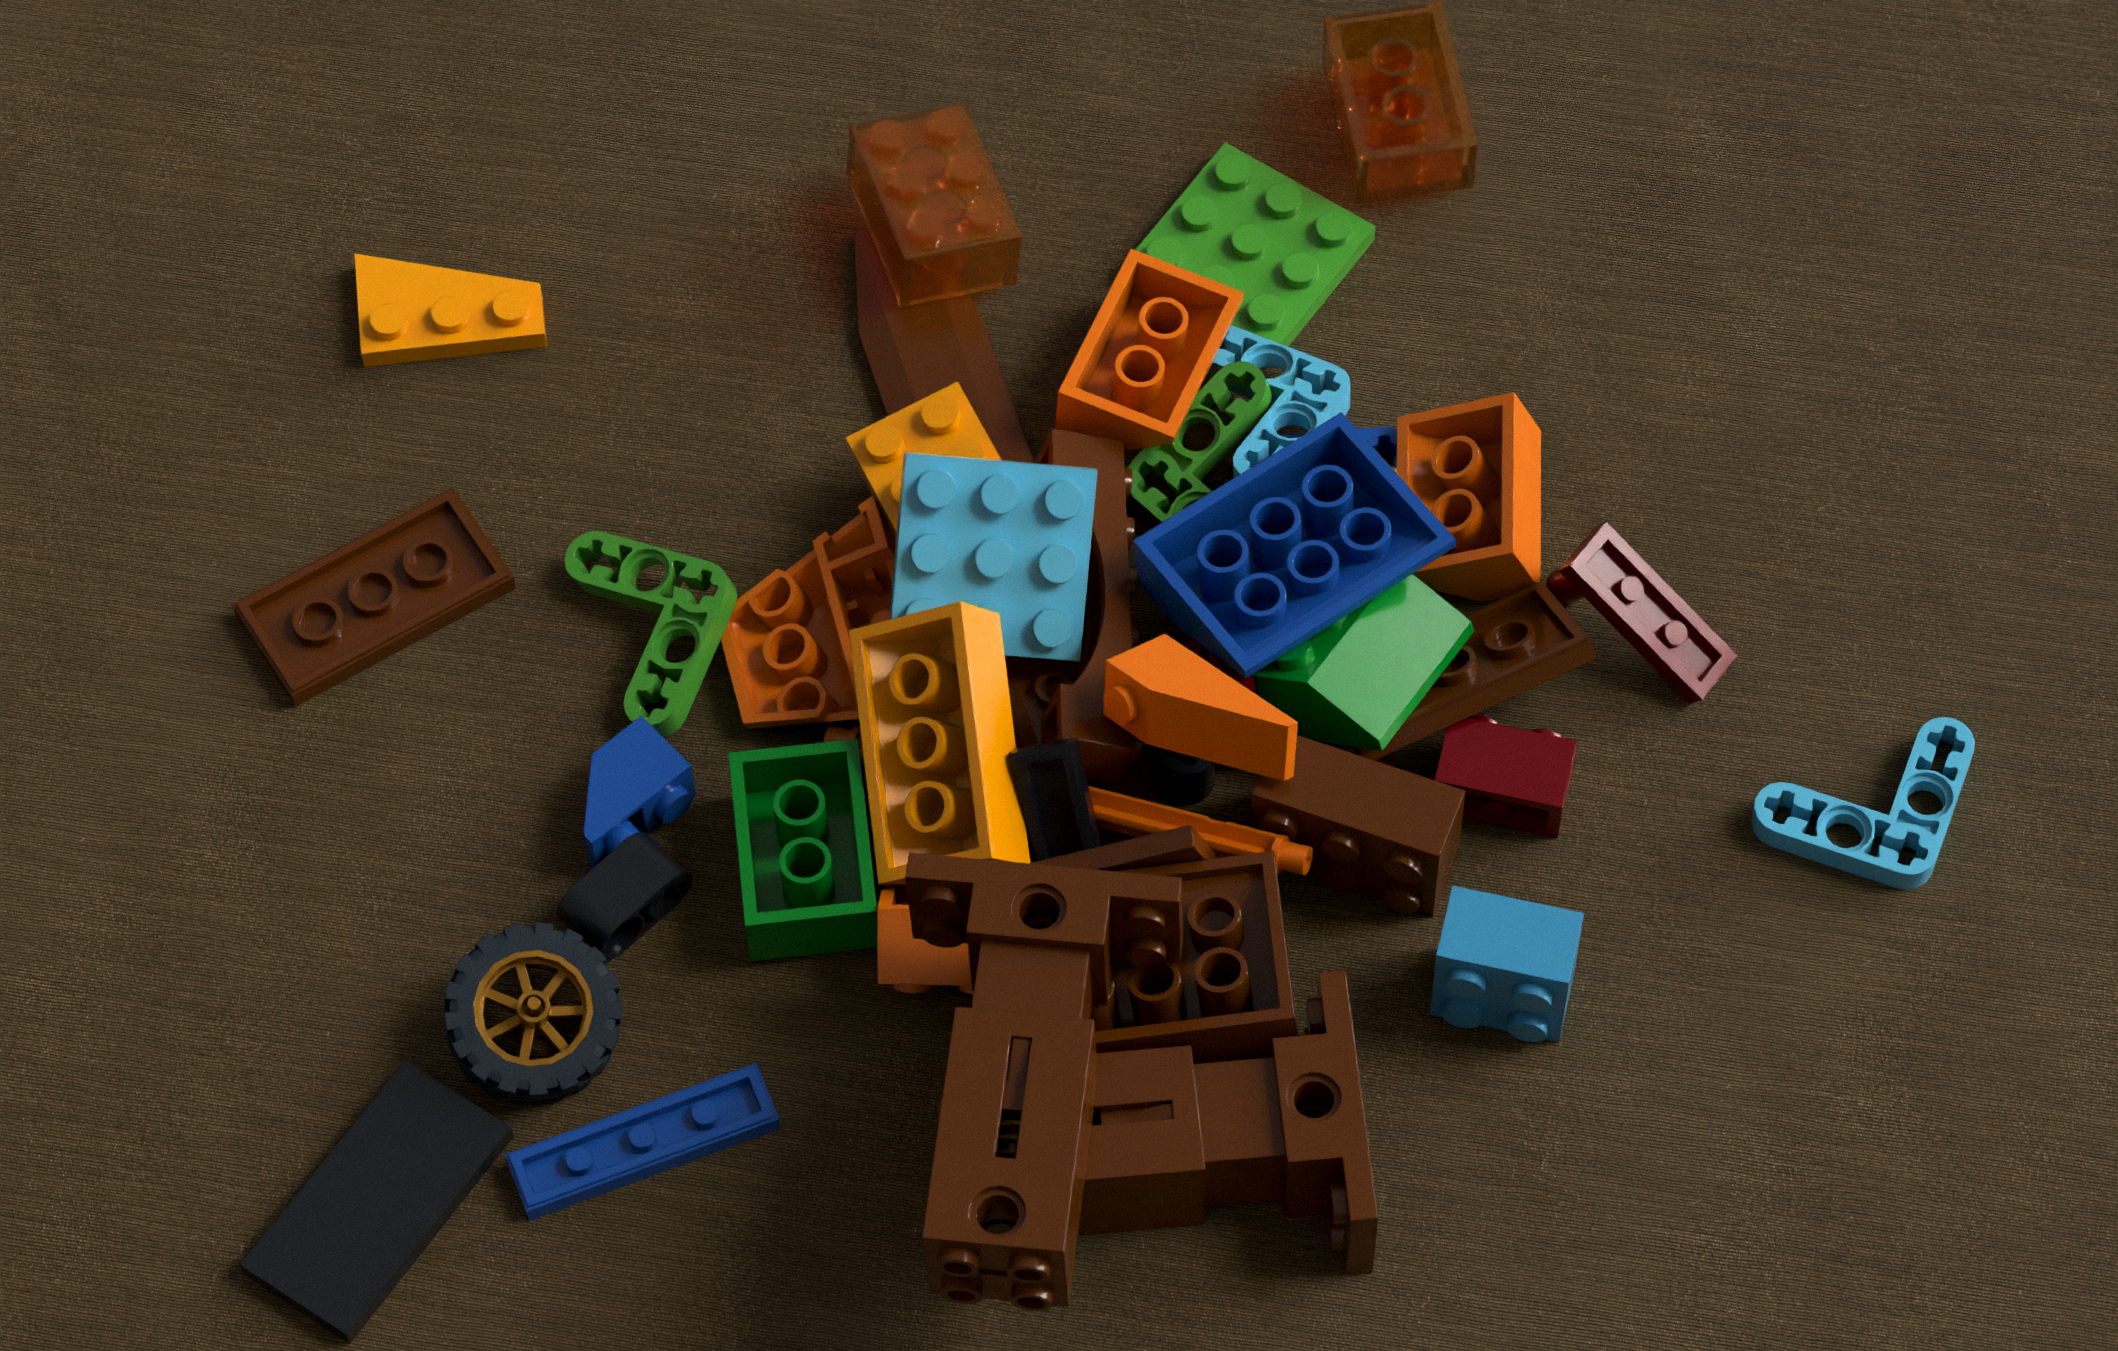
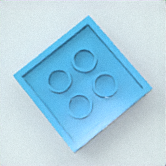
(1000, 541)

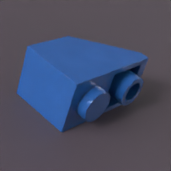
(634, 788)

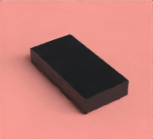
(1055, 798)

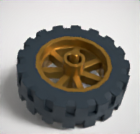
(522, 950)

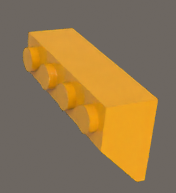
(938, 738)

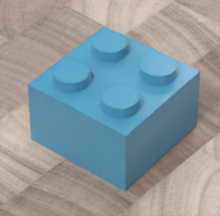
(1505, 964)

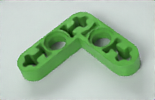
(1187, 468)
(678, 617)

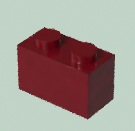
(1508, 773)

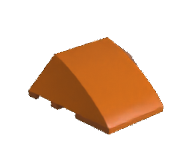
(792, 629)

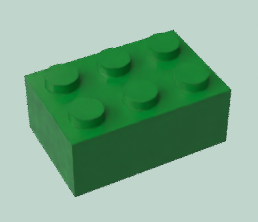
(803, 850)

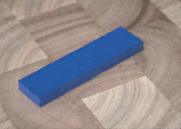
(642, 1141)

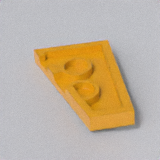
(442, 312)

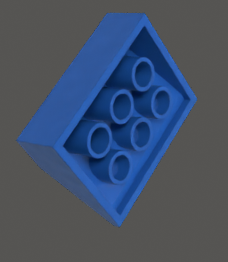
(1288, 547)

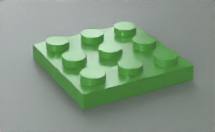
(1262, 238)

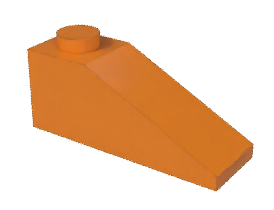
(1197, 710)

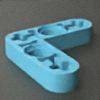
(1302, 396)
(1898, 829)

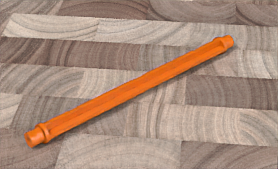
(1143, 818)

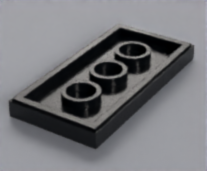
(377, 1201)

